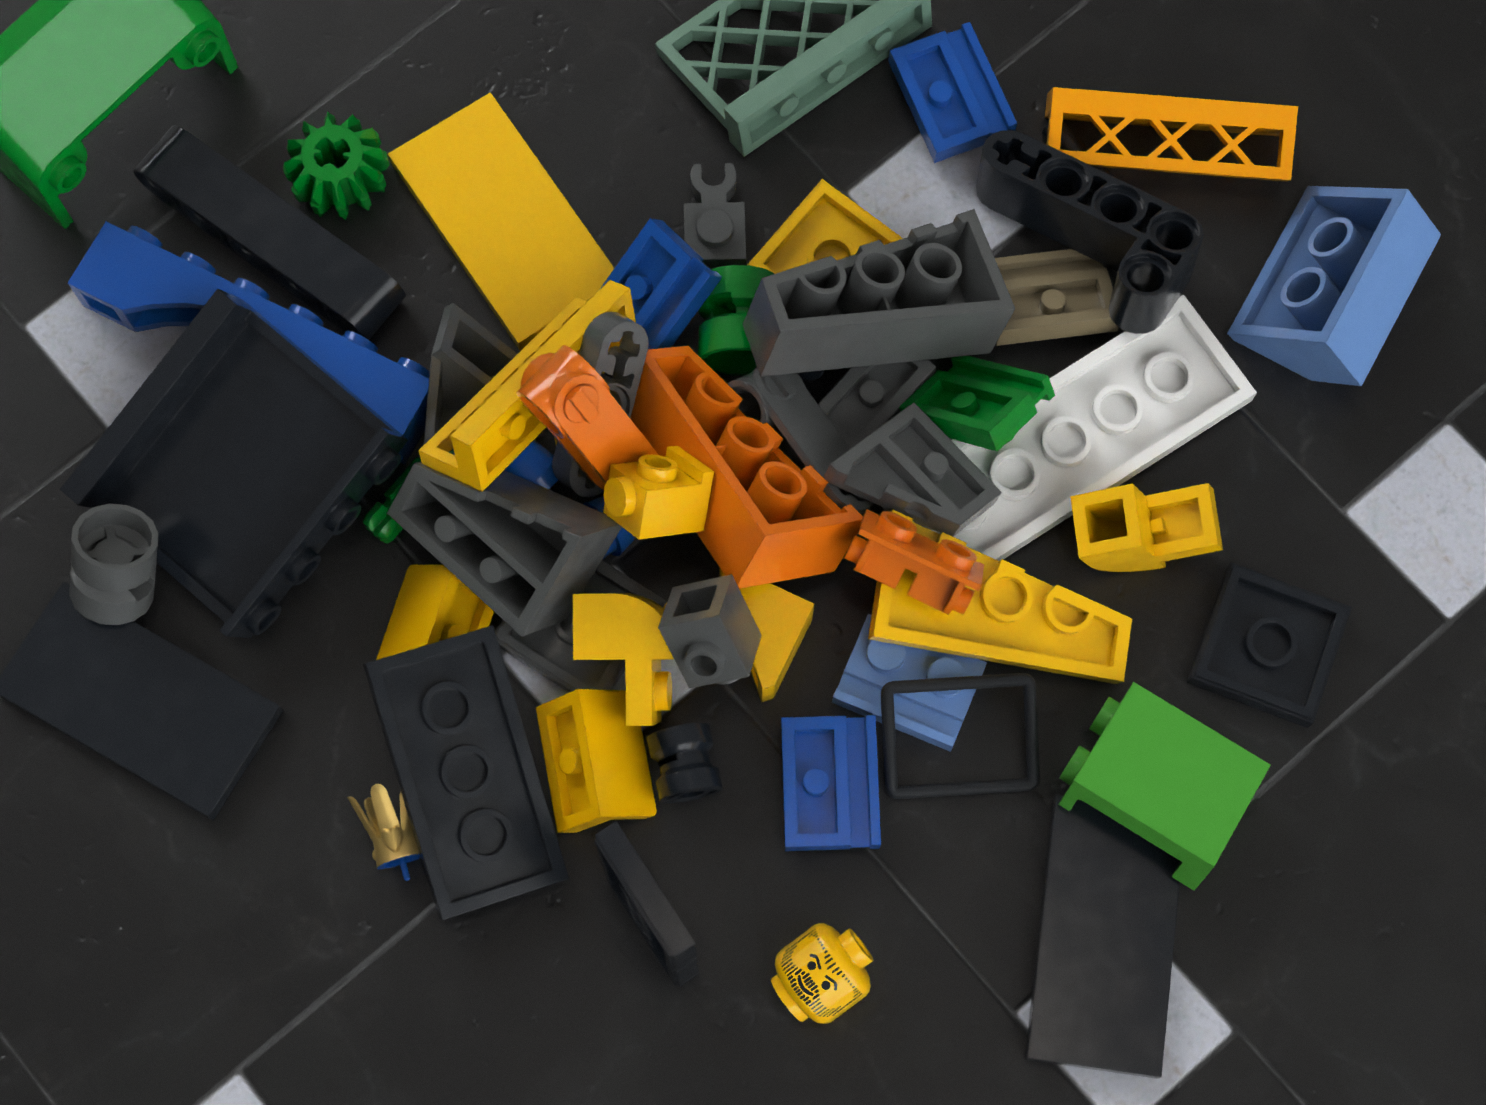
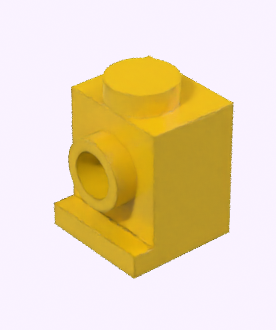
(659, 494)

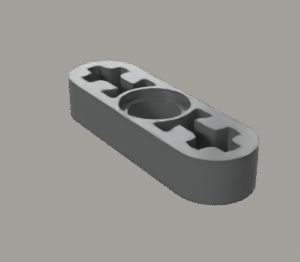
(628, 365)

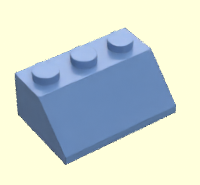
(1337, 281)

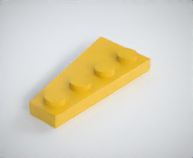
(1008, 622)

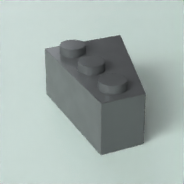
(509, 544)

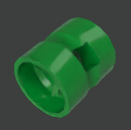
(722, 335)

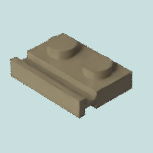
(1055, 296)

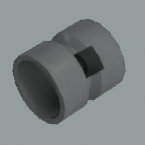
(113, 564)

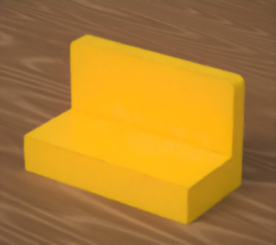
(432, 609)
(594, 760)

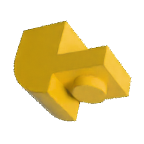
(1136, 532)
(626, 629)

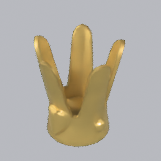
(392, 842)

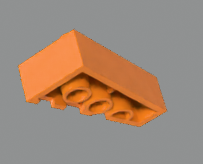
(763, 511)

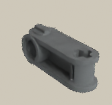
(802, 424)

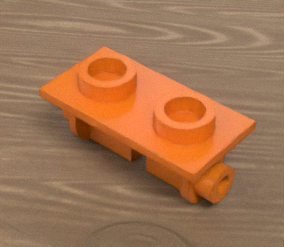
(939, 568)

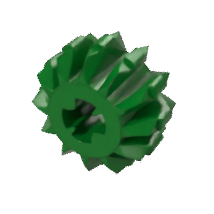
(349, 147)

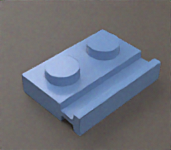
(924, 715)

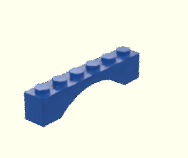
(150, 288)

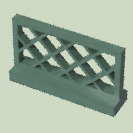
(804, 82)

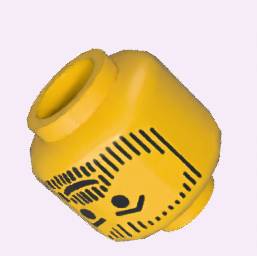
(822, 973)

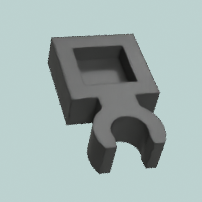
(715, 225)

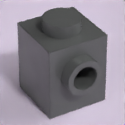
(710, 631)

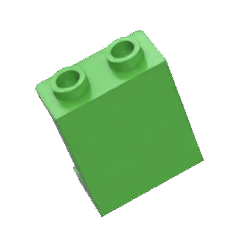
(1165, 779)

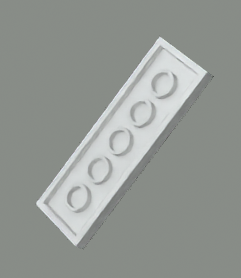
(1105, 425)

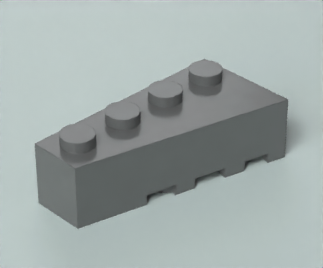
(883, 305)

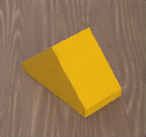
(783, 624)

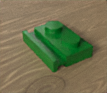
(981, 400)

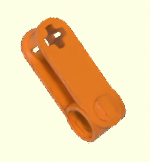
(581, 413)

